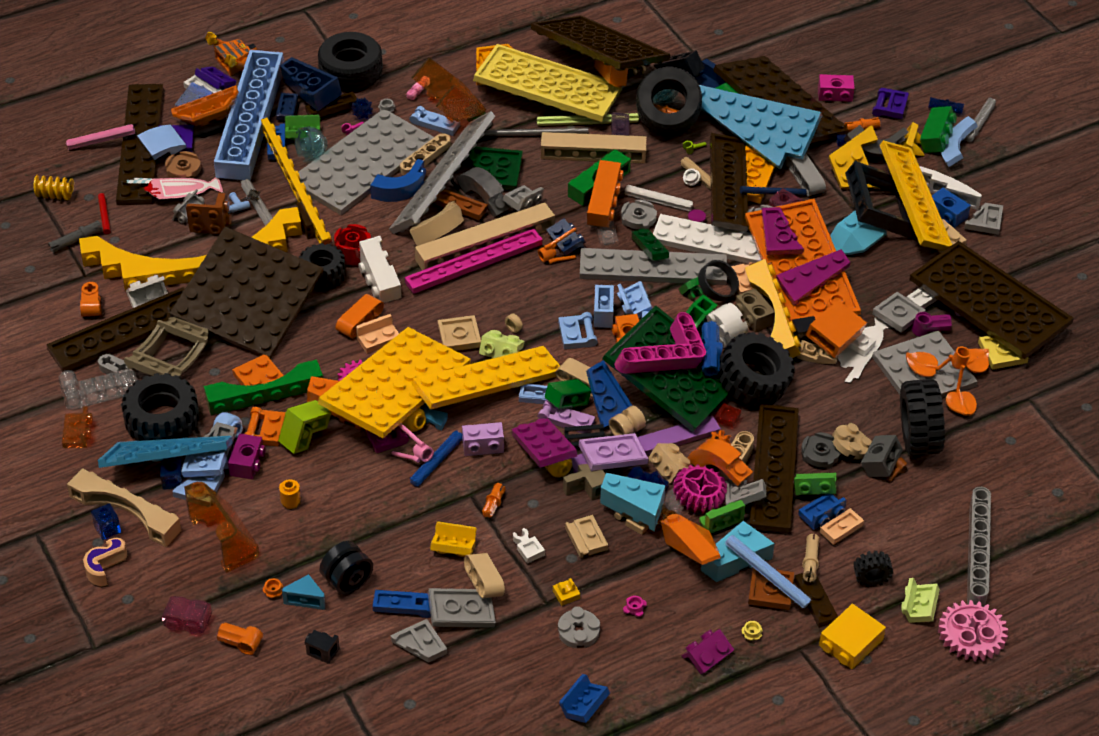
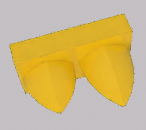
(912, 138)

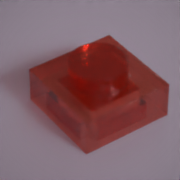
(728, 415)

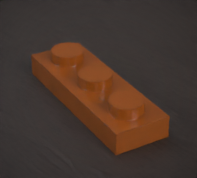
(469, 207)

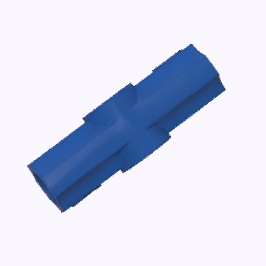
(713, 348)

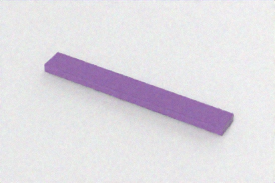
(677, 435)

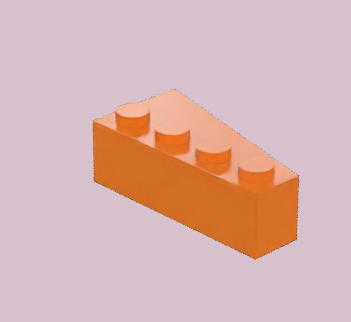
(605, 193)

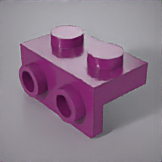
(708, 651)

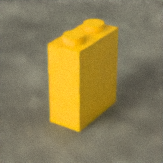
(852, 636)

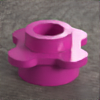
(634, 606)

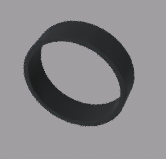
(729, 271)

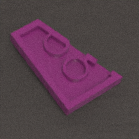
(778, 234)

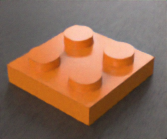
(257, 371)

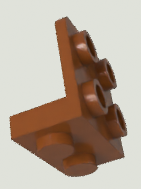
(209, 218)

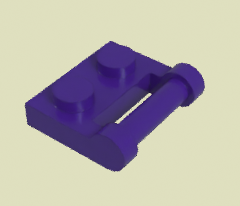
(896, 103)

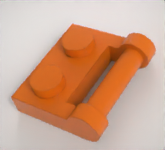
(271, 425)

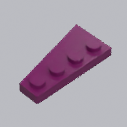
(807, 277)

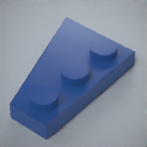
(606, 392)

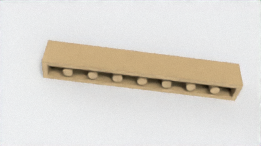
(482, 235)

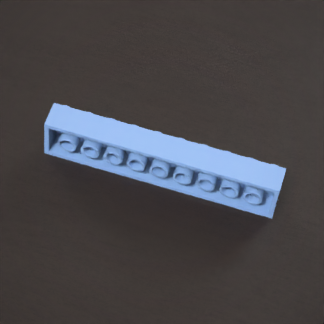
(243, 128)

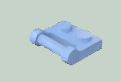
(571, 332)

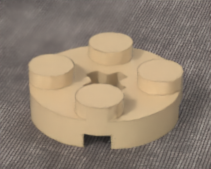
(851, 441)

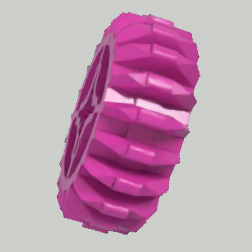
(688, 486)

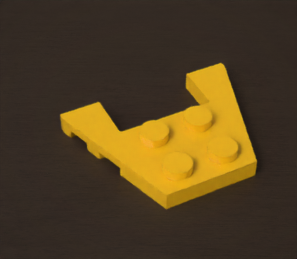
(850, 152)

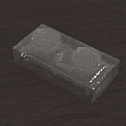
(607, 236)

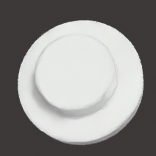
(691, 177)

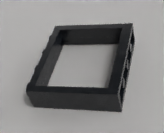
(858, 177)

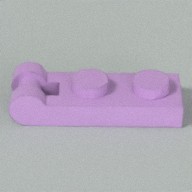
(565, 417)

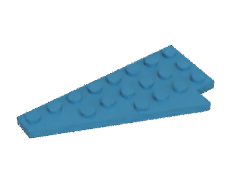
(764, 125)

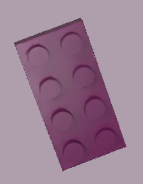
(544, 442)

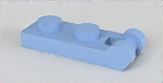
(433, 121)

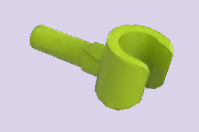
(689, 146)

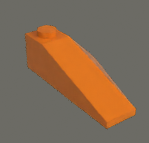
(690, 539)

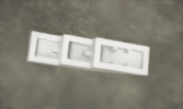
(937, 180)

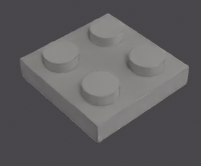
(897, 311)

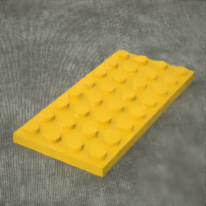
(381, 390)

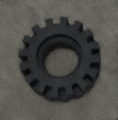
(873, 568)

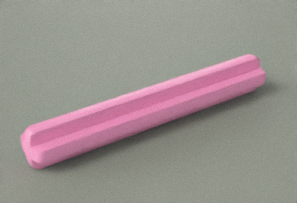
(100, 137)

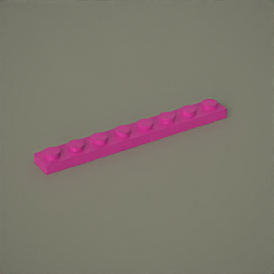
(473, 261)

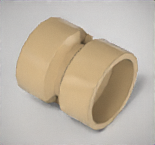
(627, 421)

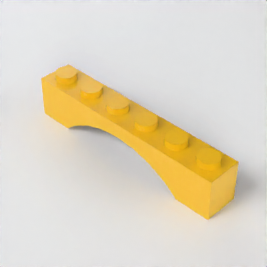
(762, 278)

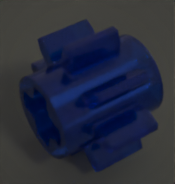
(362, 108)

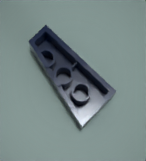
(310, 83)

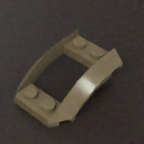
(142, 356)

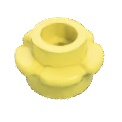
(752, 626)

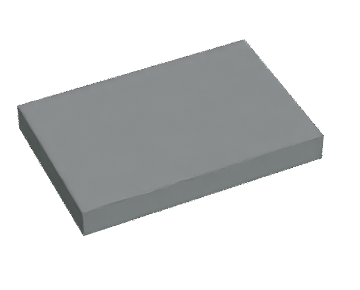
(460, 608)

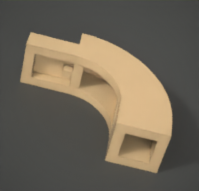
(437, 225)

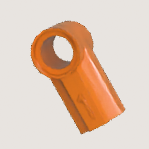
(245, 639)

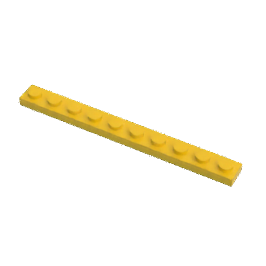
(294, 180)

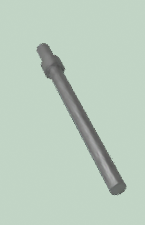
(534, 132)

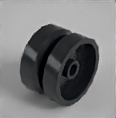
(346, 567)

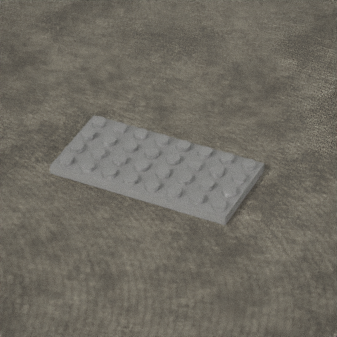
(349, 167)

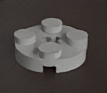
(630, 215)
(582, 618)

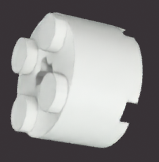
(728, 321)

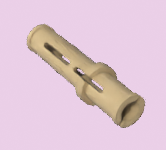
(810, 562)

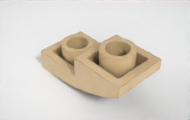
(814, 353)

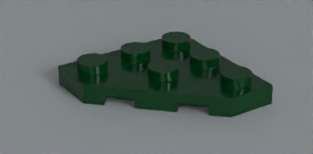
(501, 163)

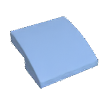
(161, 140)

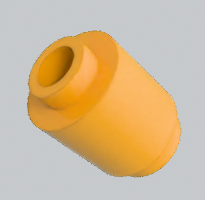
(290, 494)

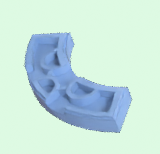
(960, 131)

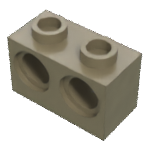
(755, 310)

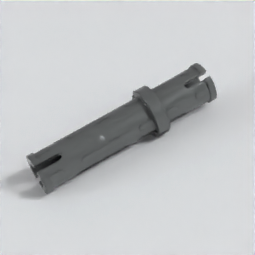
(73, 237)

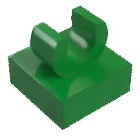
(690, 286)

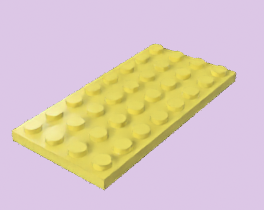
(547, 82)

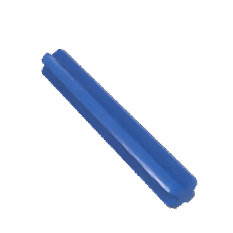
(438, 456)

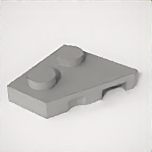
(421, 641)

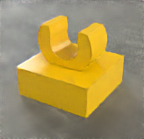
(566, 592)

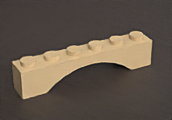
(91, 490)

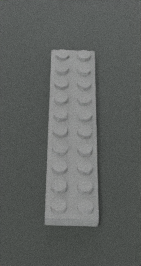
(442, 173)

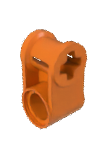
(90, 300)

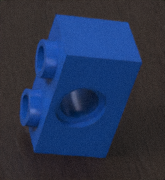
(951, 207)

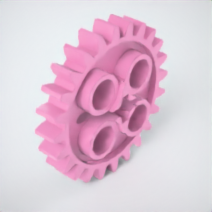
(974, 637)

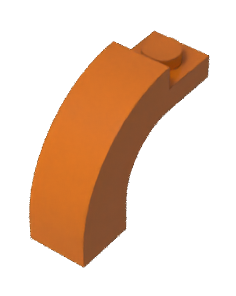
(724, 457)

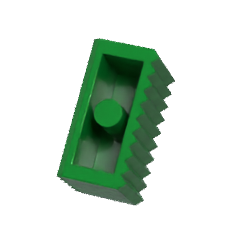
(568, 393)

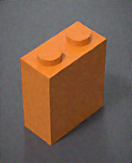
(836, 329)

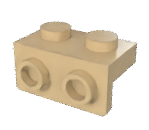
(668, 460)

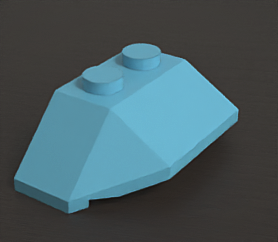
(855, 236)

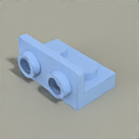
(204, 464)

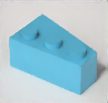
(633, 497)
(730, 562)

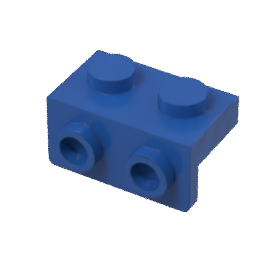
(822, 510)
(583, 699)

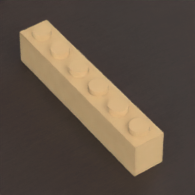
(591, 146)

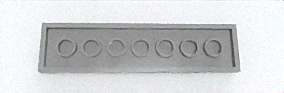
(637, 266)

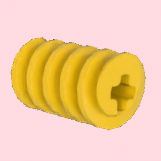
(53, 189)

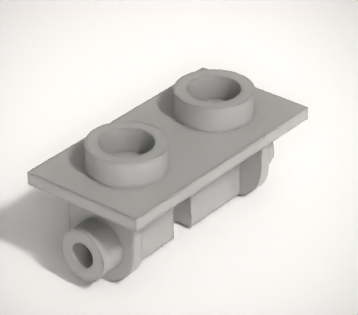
(180, 209)

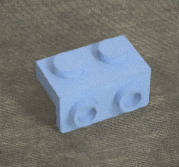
(634, 299)

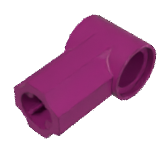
(926, 323)

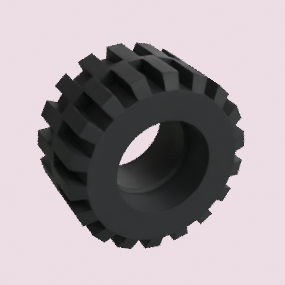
(332, 262)

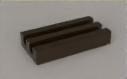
(306, 222)

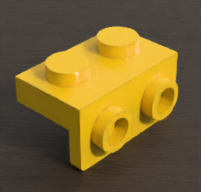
(453, 539)

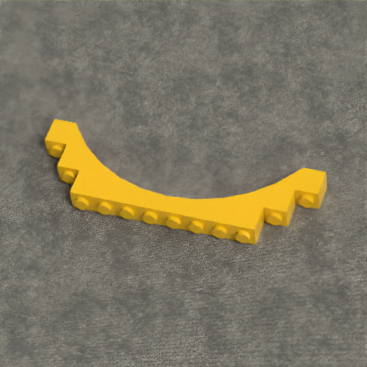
(175, 271)

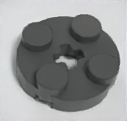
(817, 458)

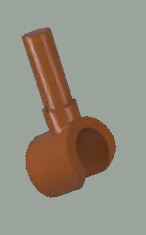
(900, 468)

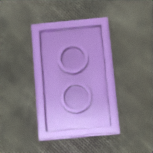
(613, 451)

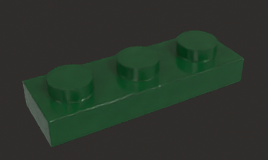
(650, 244)

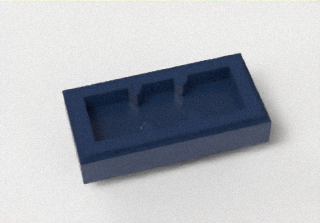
(287, 105)

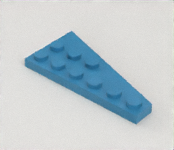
(156, 450)

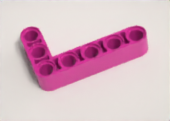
(684, 354)

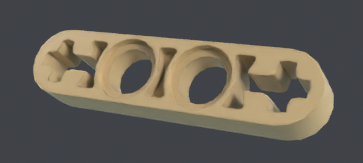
(439, 143)

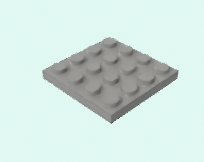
(895, 366)

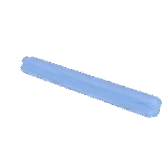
(768, 571)

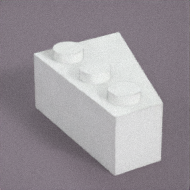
(378, 271)

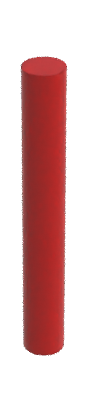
(104, 214)

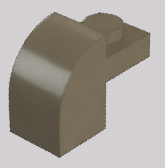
(584, 479)

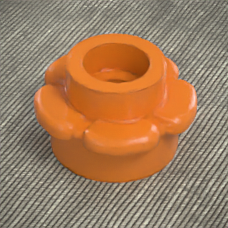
(273, 584)

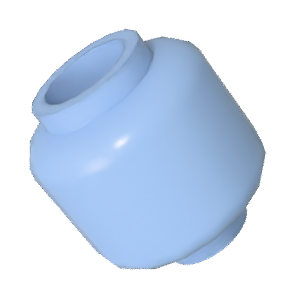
(230, 419)

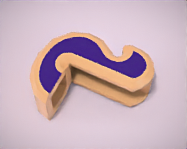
(103, 557)

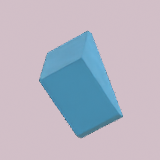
(304, 594)

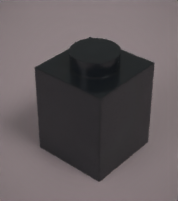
(801, 326)

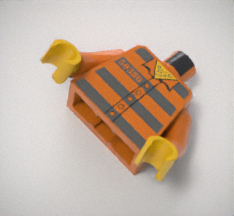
(230, 54)

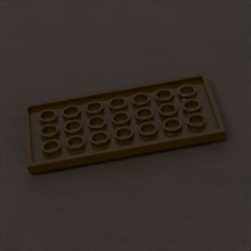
(600, 42)
(766, 81)
(991, 299)

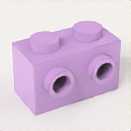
(483, 439)

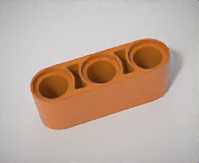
(362, 311)

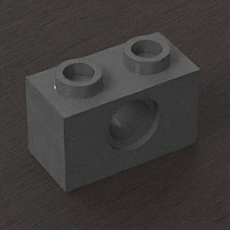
(882, 456)

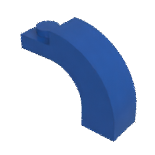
(398, 188)

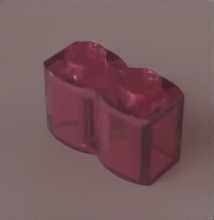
(187, 614)

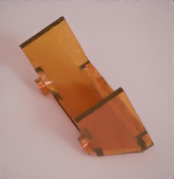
(453, 94)

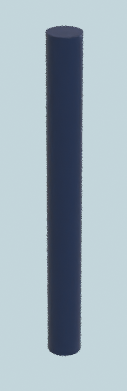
(771, 191)

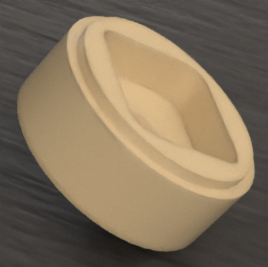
(513, 323)

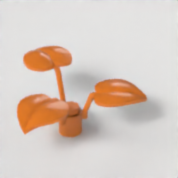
(974, 359)

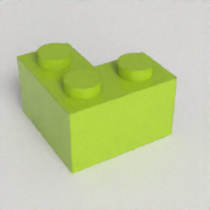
(301, 423)

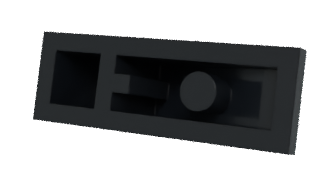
(688, 61)

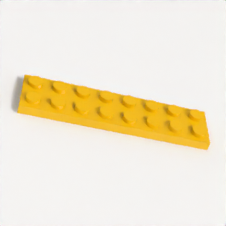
(915, 196)
(486, 377)

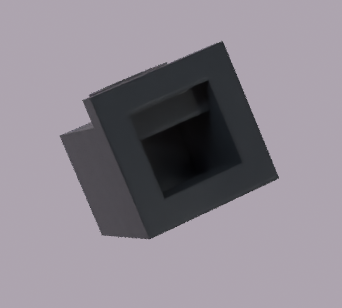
(321, 646)

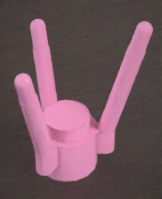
(420, 450)

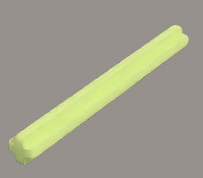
(579, 120)

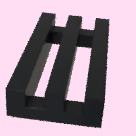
(600, 427)

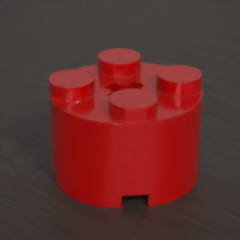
(348, 241)

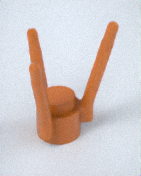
(548, 251)

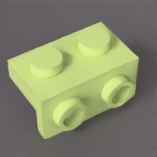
(496, 345)
(920, 601)

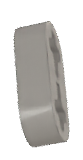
(116, 364)

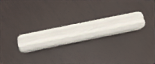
(658, 198)

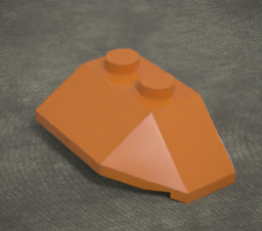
(207, 108)

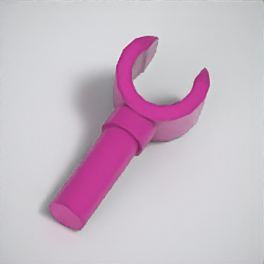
(347, 128)

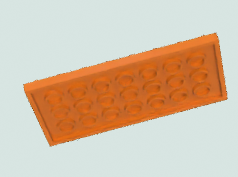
(814, 237)

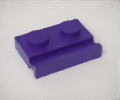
(215, 77)

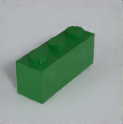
(938, 129)

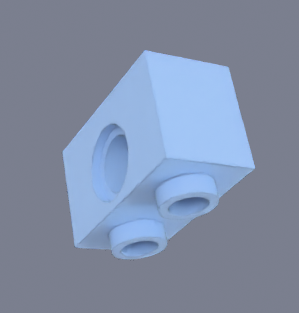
(603, 306)

